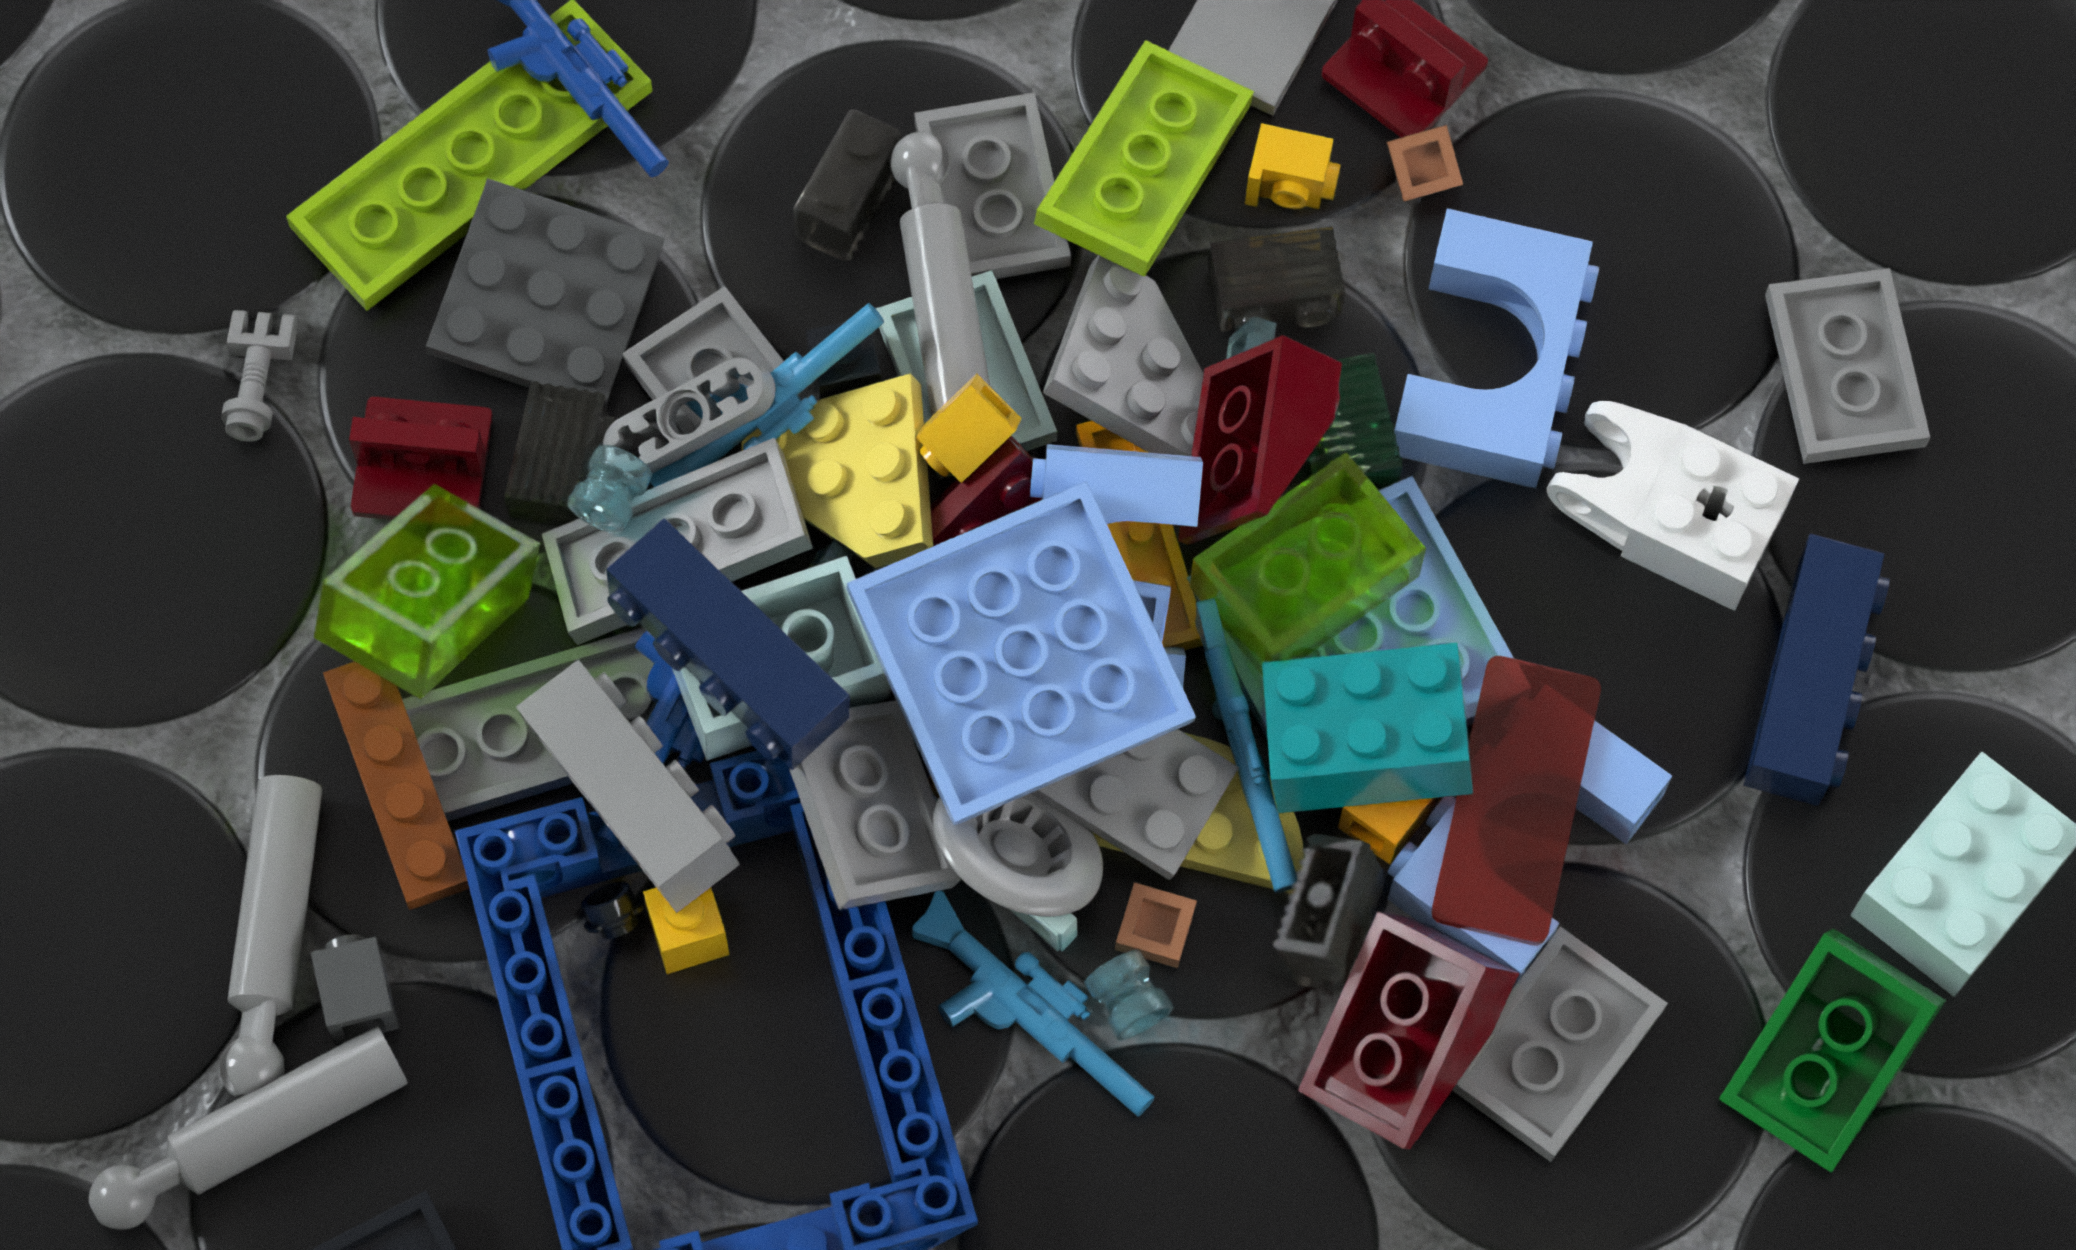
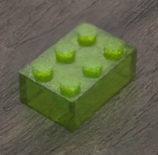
(1308, 565)
(426, 590)

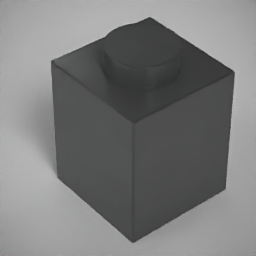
(354, 987)

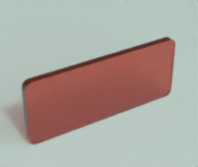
(1526, 780)

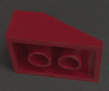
(1257, 429)
(1405, 1027)

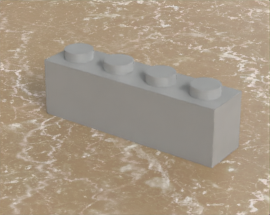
(629, 785)

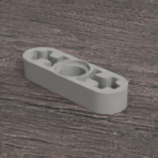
(720, 381)

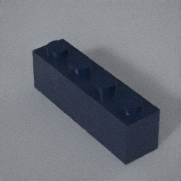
(727, 645)
(1815, 671)

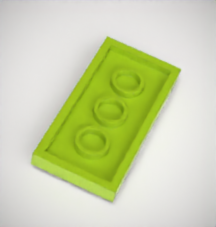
(1144, 158)

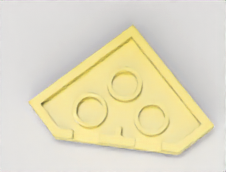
(863, 470)

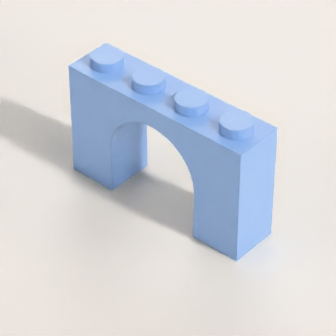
(1507, 428)
(1127, 489)
(1615, 792)

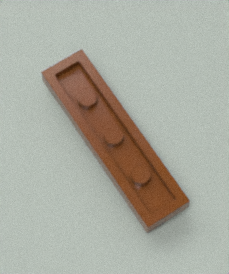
(397, 784)

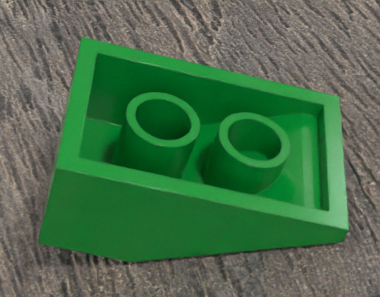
(1831, 1049)

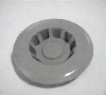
(1023, 856)

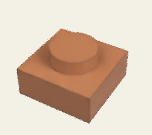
(1424, 163)
(1156, 924)

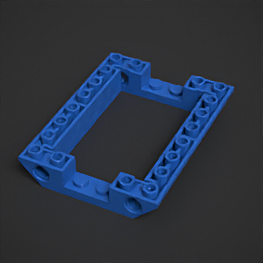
(555, 850)

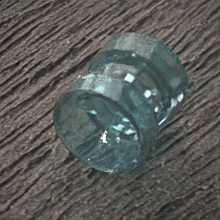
(609, 488)
(1128, 995)

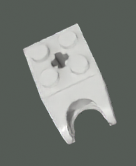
(1660, 500)

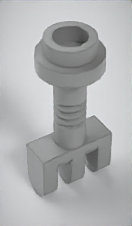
(247, 415)

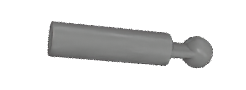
(938, 270)
(270, 926)
(253, 1128)

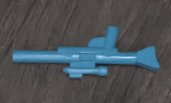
(787, 408)
(1233, 710)
(1039, 1008)

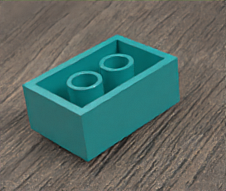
(1367, 728)

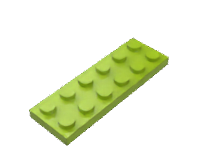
(425, 180)

